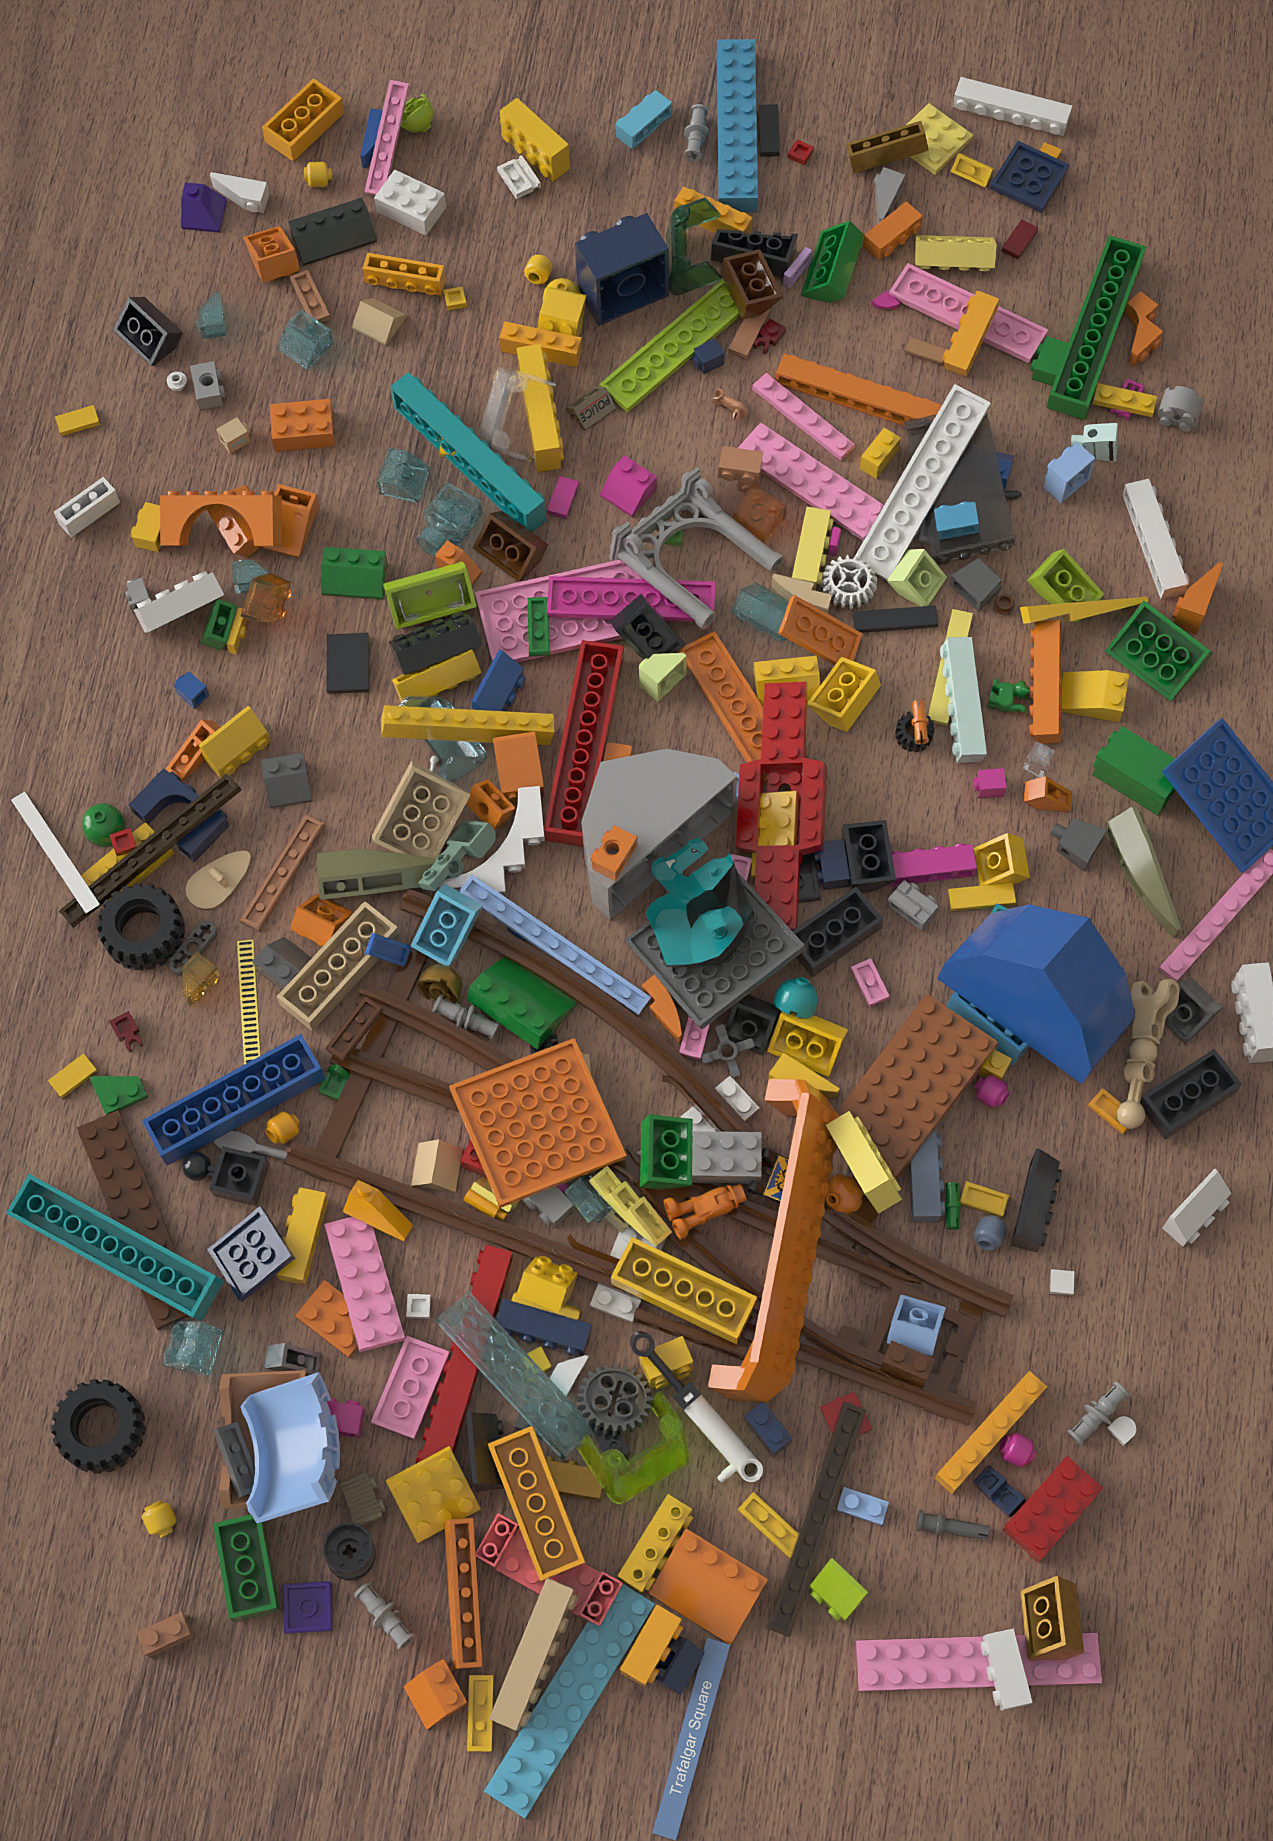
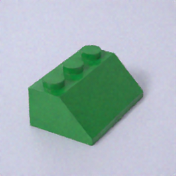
(353, 572)
(666, 1152)

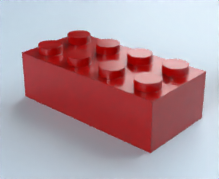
(1052, 1509)

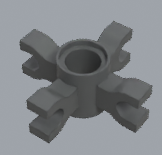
(718, 1054)

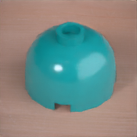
(797, 996)

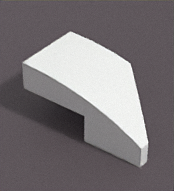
(567, 1373)

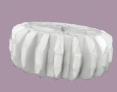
(849, 571)

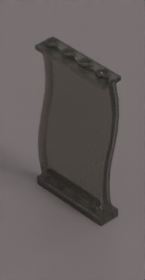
(972, 480)

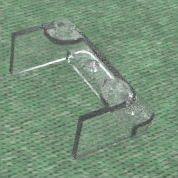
(504, 383)

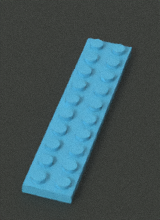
(567, 1703)

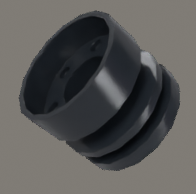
(349, 1537)

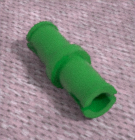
(952, 1206)

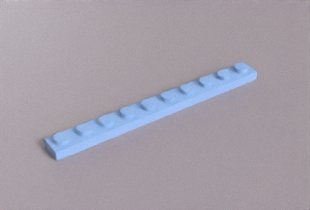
(555, 945)

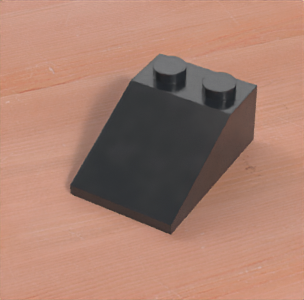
(646, 629)

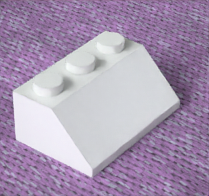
(1198, 1209)

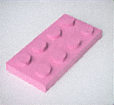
(410, 1387)

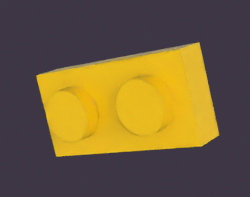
(972, 170)

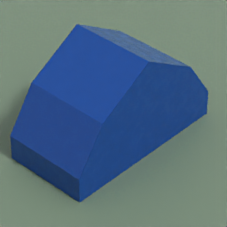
(1046, 983)

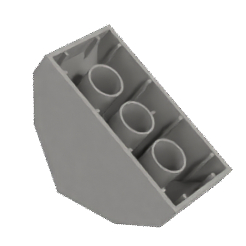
(661, 800)

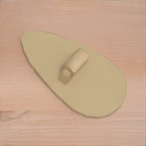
(217, 880)

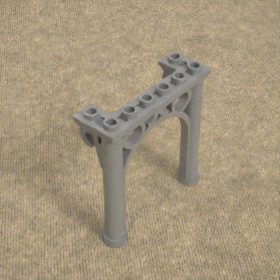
(696, 498)

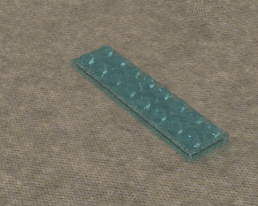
(514, 1374)

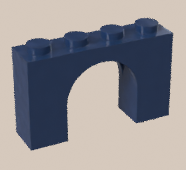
(168, 790)

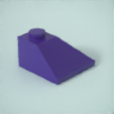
(201, 208)

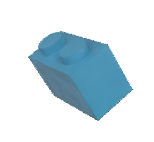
(956, 520)

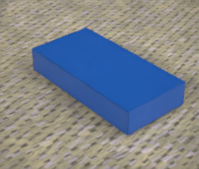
(388, 949)

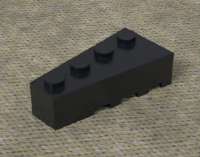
(775, 248)

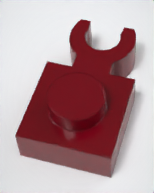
(769, 334)
(126, 1028)

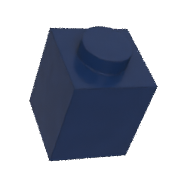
(708, 356)

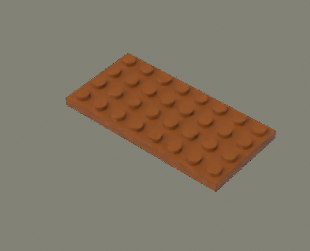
(917, 1080)

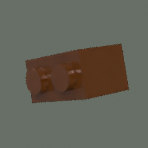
(907, 1363)

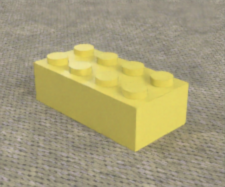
(865, 1161)

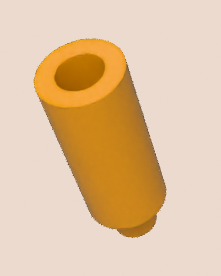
(484, 1205)

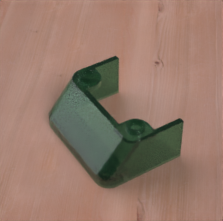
(681, 274)

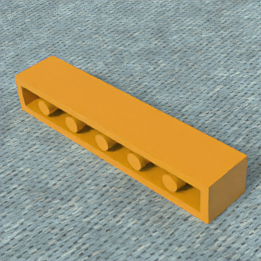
(990, 1432)

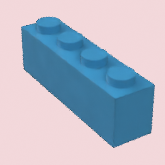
(1008, 1043)

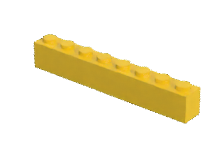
(463, 724)

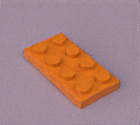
(819, 631)

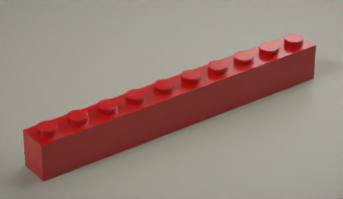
(460, 1370)

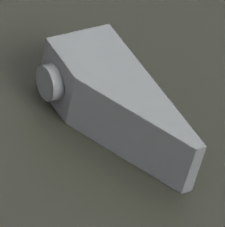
(887, 190)

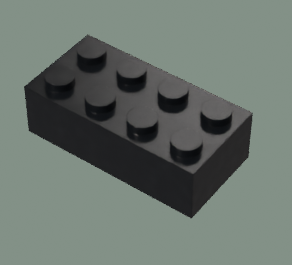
(434, 642)
(837, 930)
(1190, 1094)

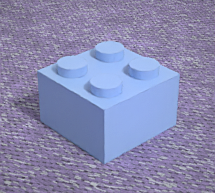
(1068, 472)
(916, 1324)

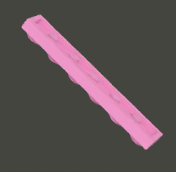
(387, 136)
(803, 416)

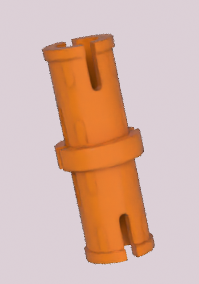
(920, 722)

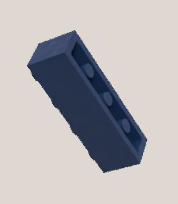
(544, 1327)

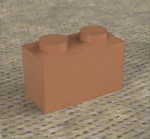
(165, 1634)

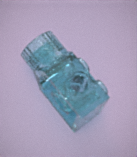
(448, 518)

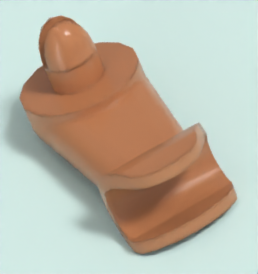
(738, 408)

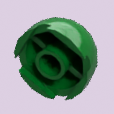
(101, 822)

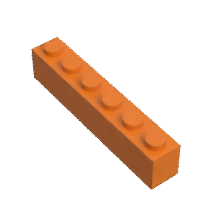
(1047, 682)
(463, 1594)

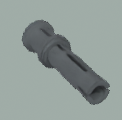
(940, 1524)

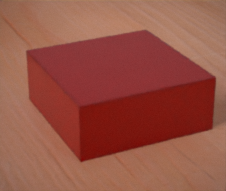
(800, 152)
(123, 842)

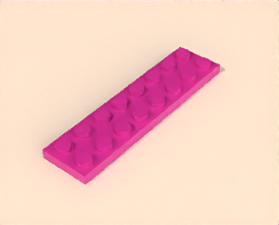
(608, 596)

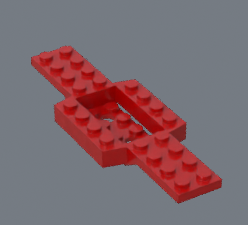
(784, 763)

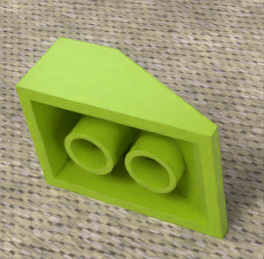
(1063, 581)
(837, 1591)

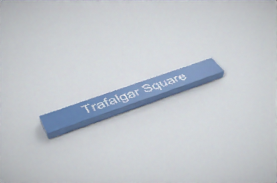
(691, 1739)

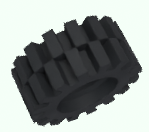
(907, 740)

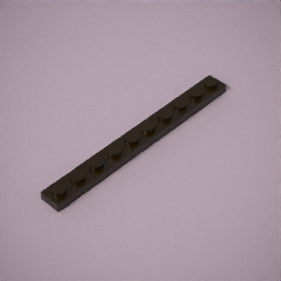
(154, 846)
(816, 1519)

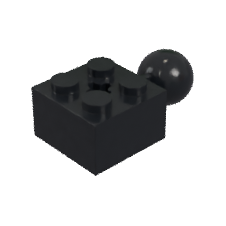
(229, 1165)

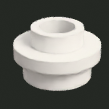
(176, 385)

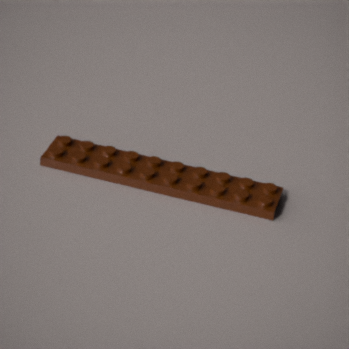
(128, 1194)

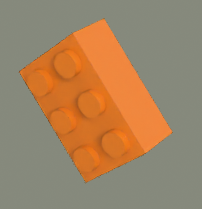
(302, 425)

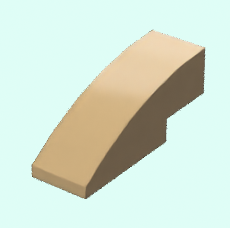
(789, 587)

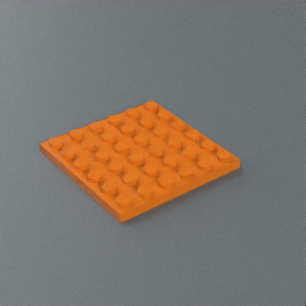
(537, 1122)

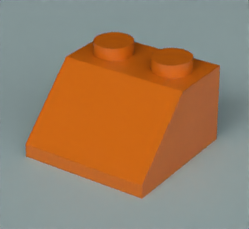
(319, 919)
(435, 1694)

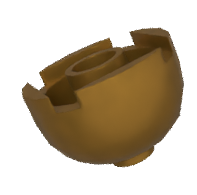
(440, 980)

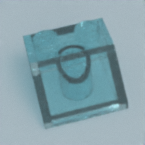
(402, 475)

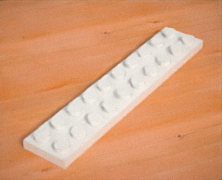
(922, 481)

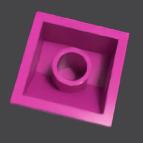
(629, 486)

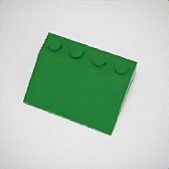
(1158, 651)
(520, 1001)

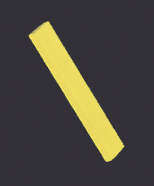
(958, 627)

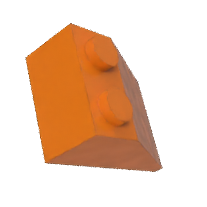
(272, 254)
(1192, 608)

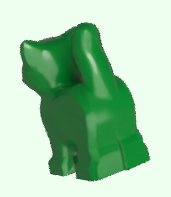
(1005, 699)

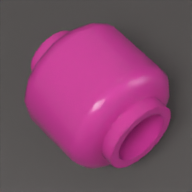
(992, 1091)
(1017, 1449)

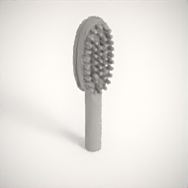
(246, 1143)

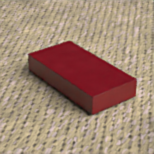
(1019, 239)

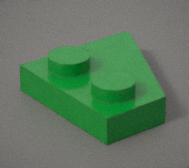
(118, 1091)

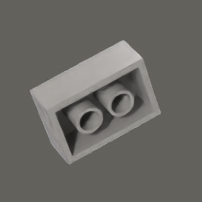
(726, 1157)

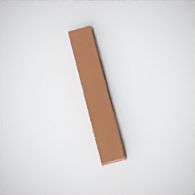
(282, 873)

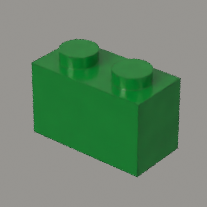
(1049, 360)
(218, 624)

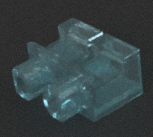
(588, 1200)

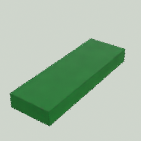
(538, 627)

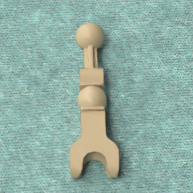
(1147, 1031)

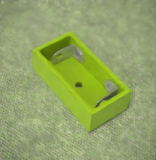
(449, 594)

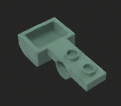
(470, 840)

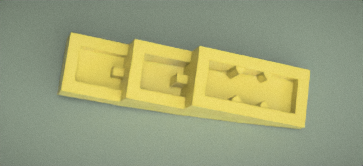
(630, 1207)

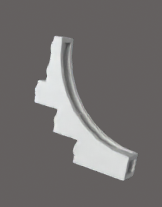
(510, 856)

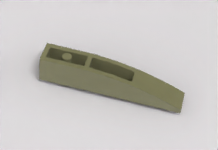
(1141, 867)
(368, 872)

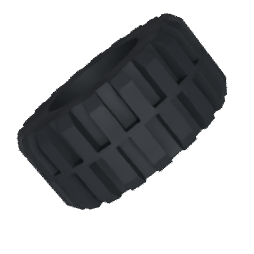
(136, 901)
(77, 1405)

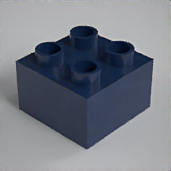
(622, 268)

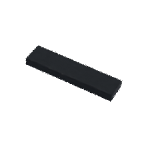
(895, 619)

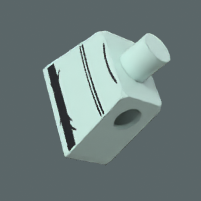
(1099, 440)

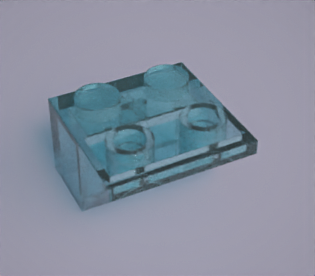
(305, 339)
(193, 1347)

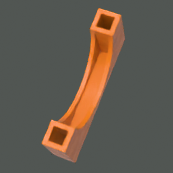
(181, 511)

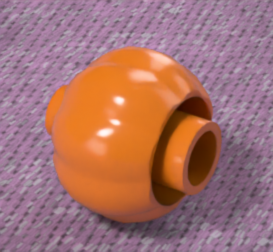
(844, 1194)

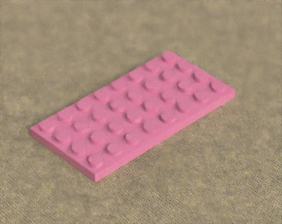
(506, 614)

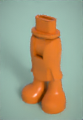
(705, 1207)

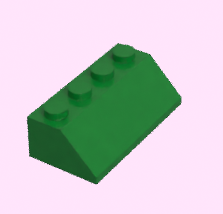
(833, 263)

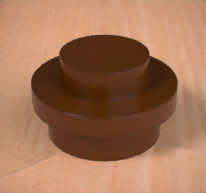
(1004, 604)

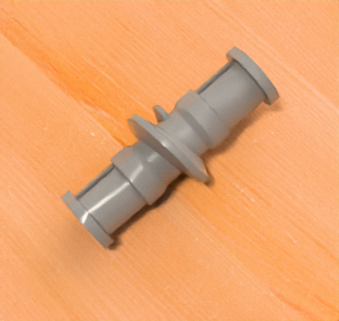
(696, 132)
(465, 1017)
(1098, 1413)
(384, 1616)

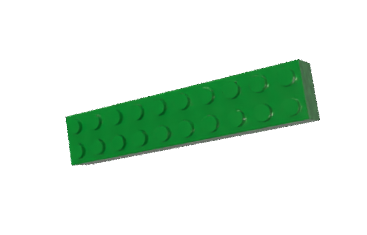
(1096, 327)

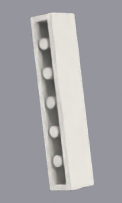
(1012, 106)
(1155, 539)

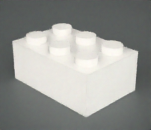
(410, 202)

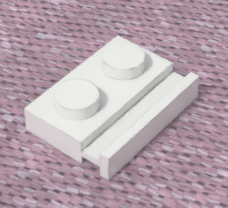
(519, 177)

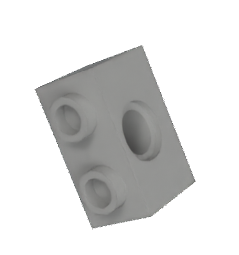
(204, 375)

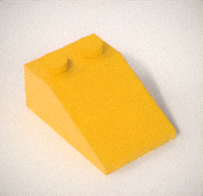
(1095, 694)

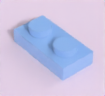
(862, 1506)

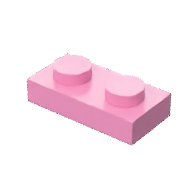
(870, 982)

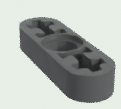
(207, 939)

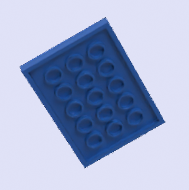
(1226, 793)

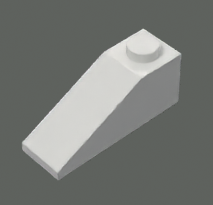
(246, 193)

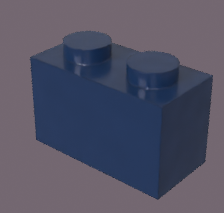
(832, 865)
(768, 1429)

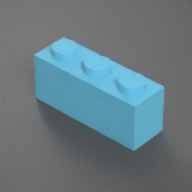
(643, 119)

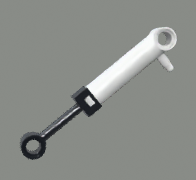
(703, 1416)

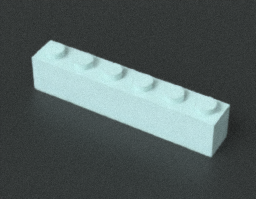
(964, 699)

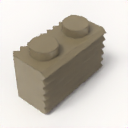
(362, 1499)

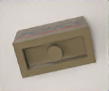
(592, 406)

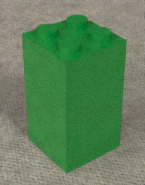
(1135, 769)

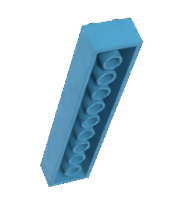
(737, 124)

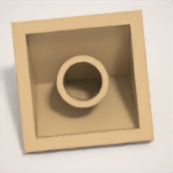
(377, 320)
(437, 1166)

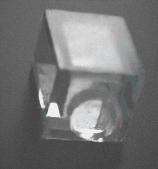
(1039, 759)

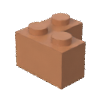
(741, 466)

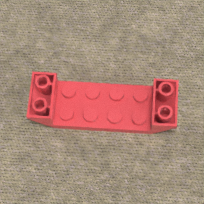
(507, 1553)

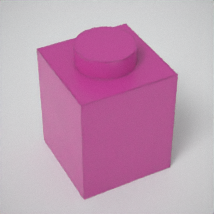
(990, 783)

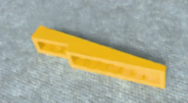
(1076, 610)

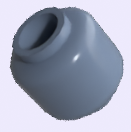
(990, 1233)

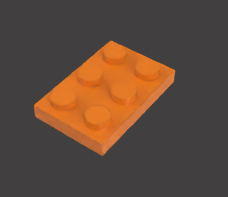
(329, 1318)

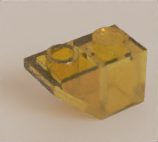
(197, 977)

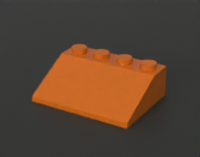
(708, 1586)

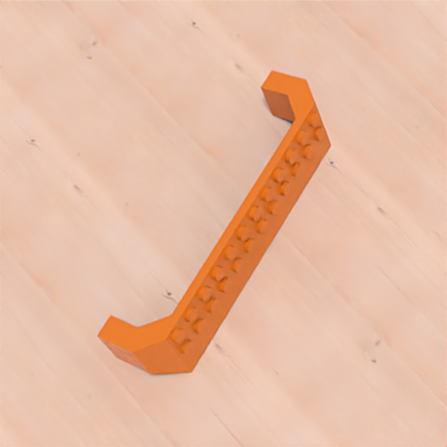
(773, 1352)

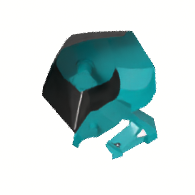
(702, 913)

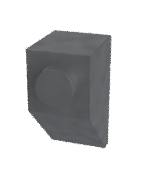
(292, 1358)

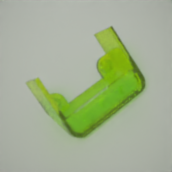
(627, 1479)

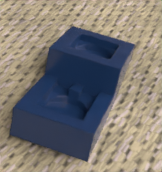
(998, 1491)

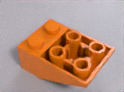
(298, 515)

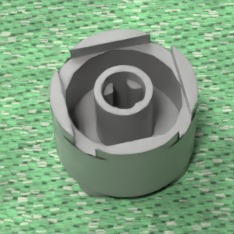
(1180, 408)

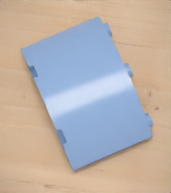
(293, 1447)

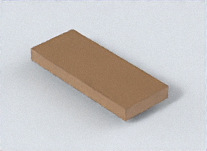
(925, 350)

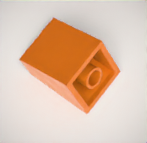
(518, 764)

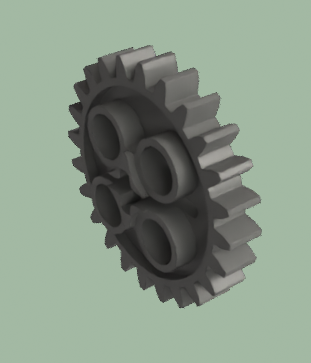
(593, 1393)

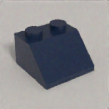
(679, 1665)

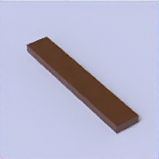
(690, 1334)

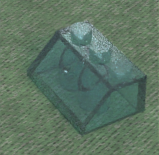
(761, 609)

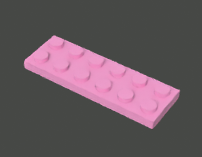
(364, 1283)

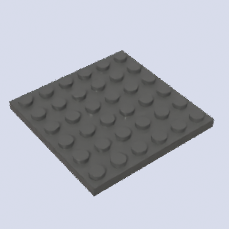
(713, 989)

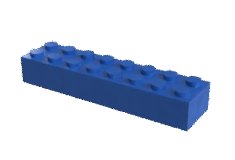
(233, 1099)

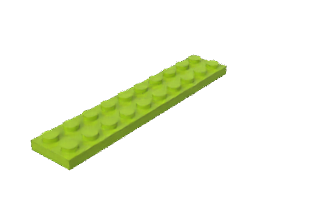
(671, 347)

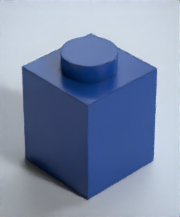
(191, 689)

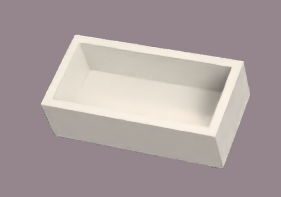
(178, 602)
(1255, 1005)

